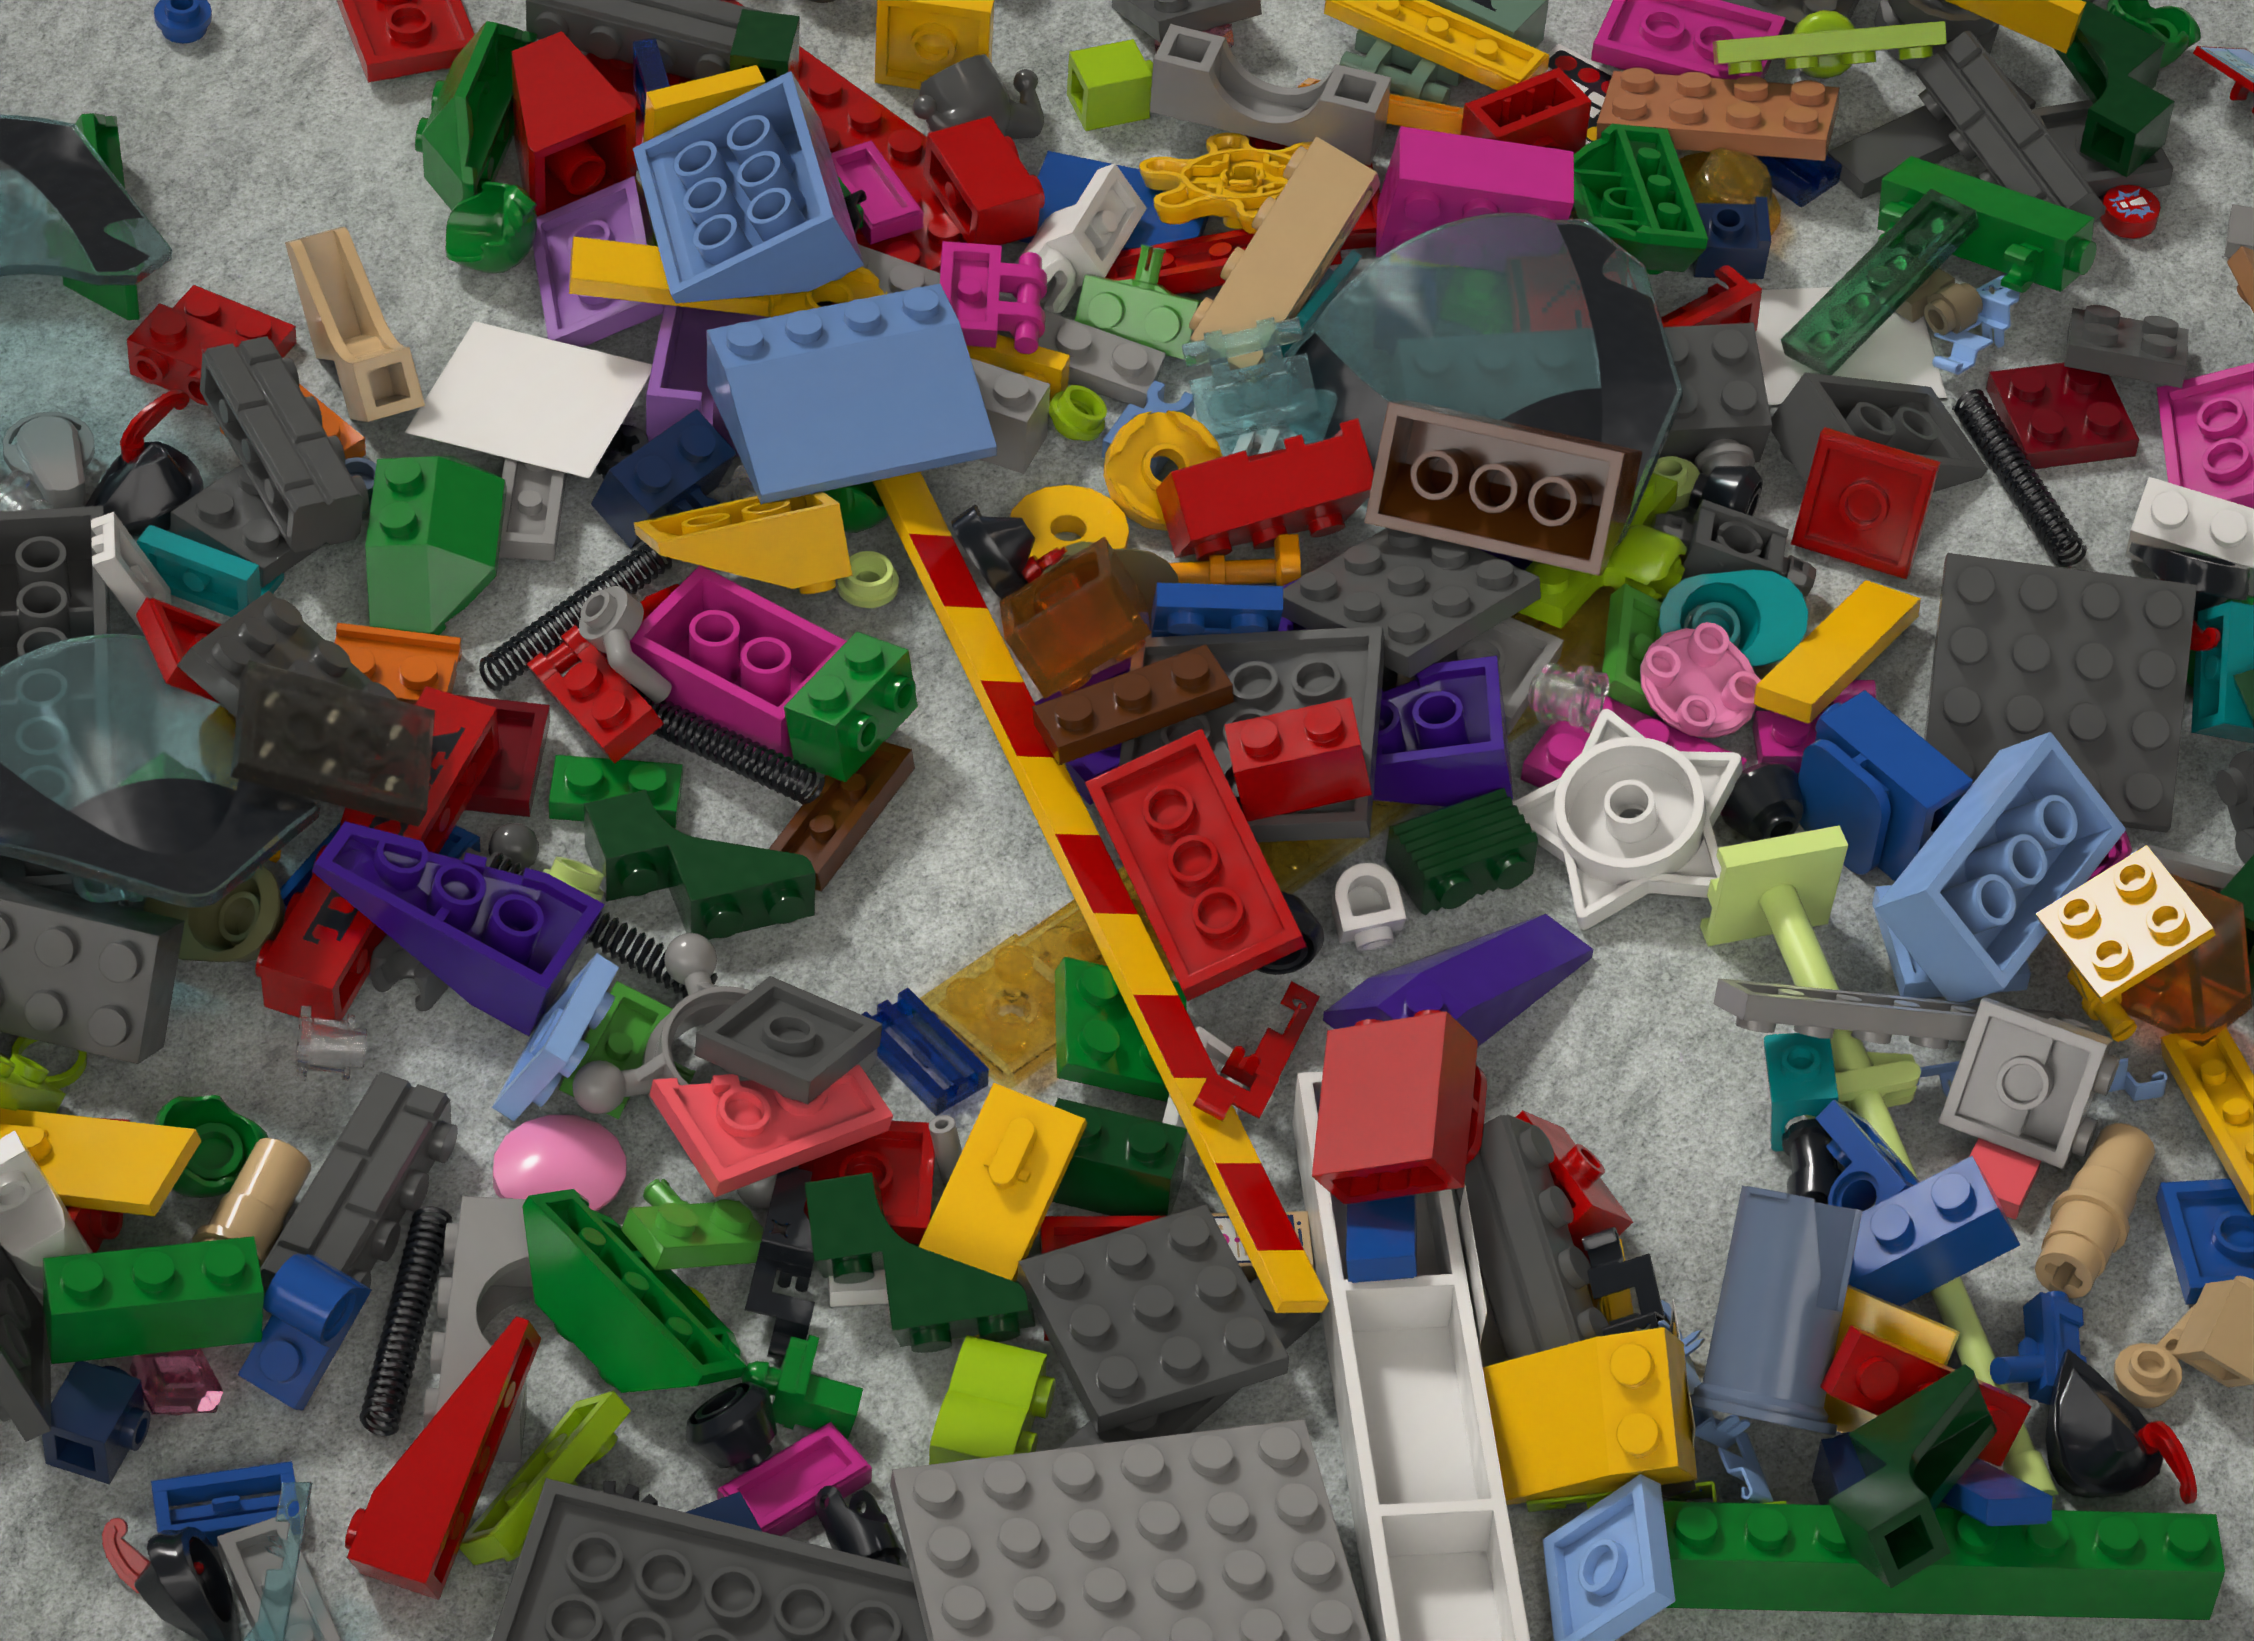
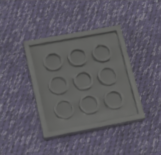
(2070, 657)
(1276, 675)

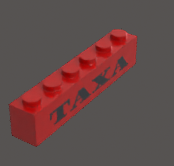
(325, 940)

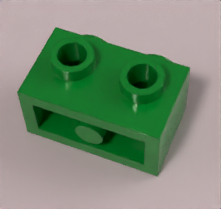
(851, 706)

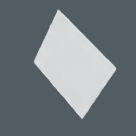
(1893, 353)
(530, 399)

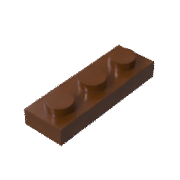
(1133, 704)
(845, 811)

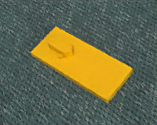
(104, 1160)
(1003, 1182)

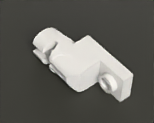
(1085, 236)
(32, 1215)

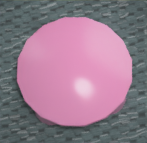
(1699, 681)
(559, 1156)

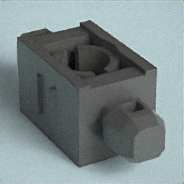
(1733, 541)

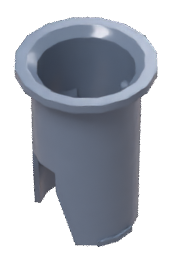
(1779, 1309)

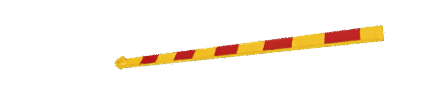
(1102, 899)

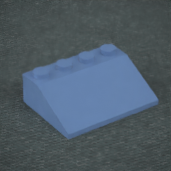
(748, 199)
(848, 393)

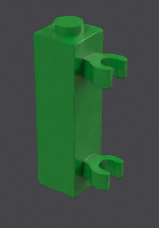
(2015, 231)

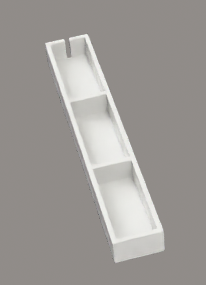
(1414, 1425)

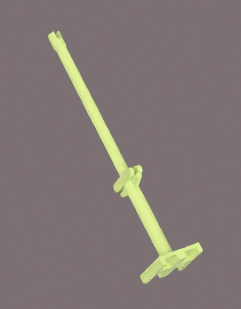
(1785, 891)

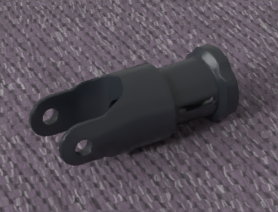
(1811, 1162)
(857, 1532)

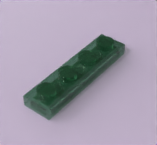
(1879, 282)

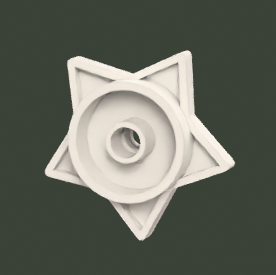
(1632, 818)

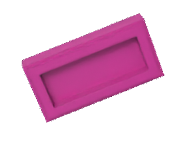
(888, 205)
(786, 1485)

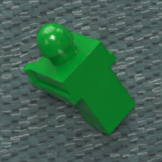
(802, 1396)

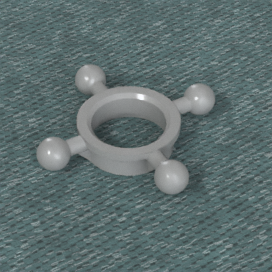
(691, 962)

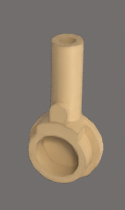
(2149, 1372)

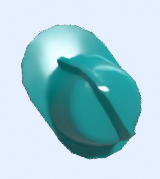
(1755, 608)

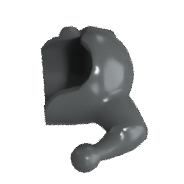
(976, 91)

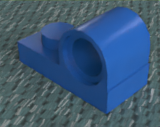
(1871, 1165)
(309, 1318)

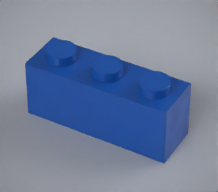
(1930, 1235)

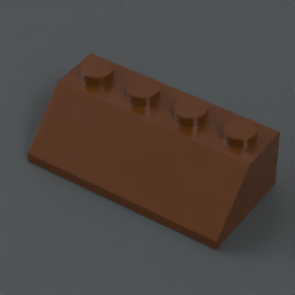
(1501, 486)

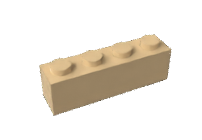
(1291, 246)

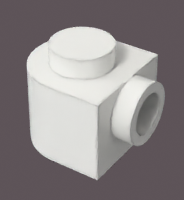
(1367, 906)

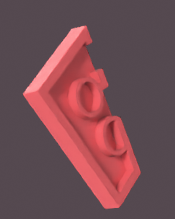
(751, 1132)

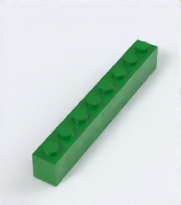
(2065, 1568)

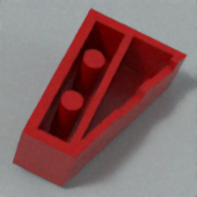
(1267, 494)

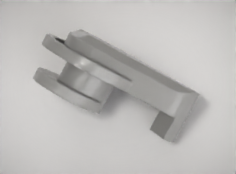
(52, 455)

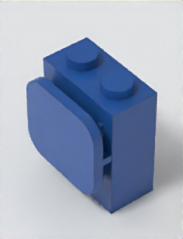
(1876, 784)

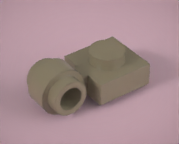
(1943, 303)

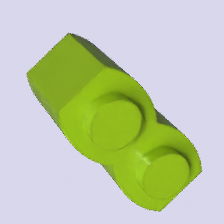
(991, 1402)

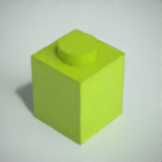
(1109, 84)

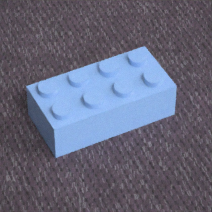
(1997, 859)

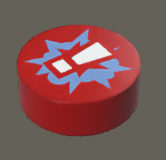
(2130, 211)

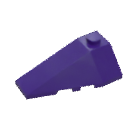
(1444, 736)
(478, 928)
(1476, 982)

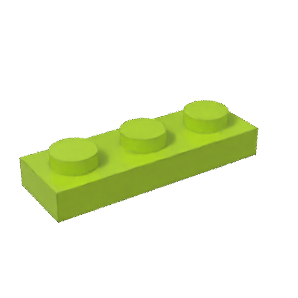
(576, 1441)

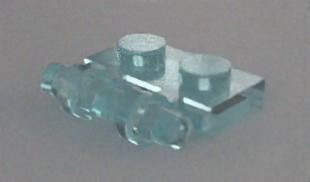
(1255, 395)

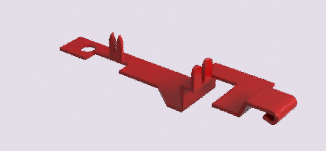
(1259, 1070)

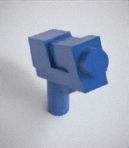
(2050, 1330)

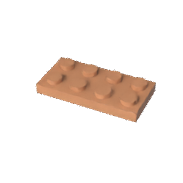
(1725, 113)

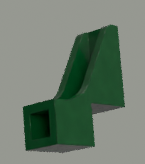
(2118, 73)
(713, 883)
(927, 1292)
(1910, 1465)

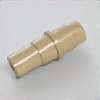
(259, 1197)
(2094, 1212)

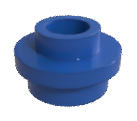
(183, 19)

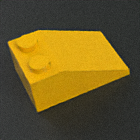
(777, 542)
(1592, 1416)

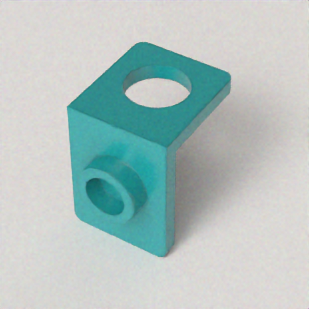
(1798, 1079)

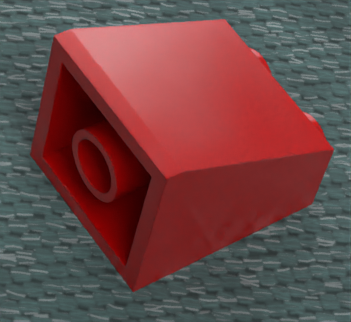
(568, 124)

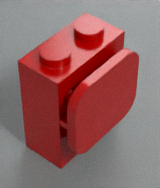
(1398, 1108)

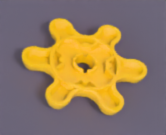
(1224, 183)

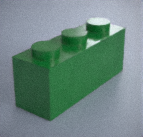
(152, 1300)

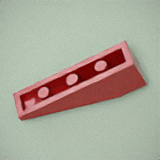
(432, 1490)

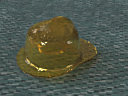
(1730, 179)

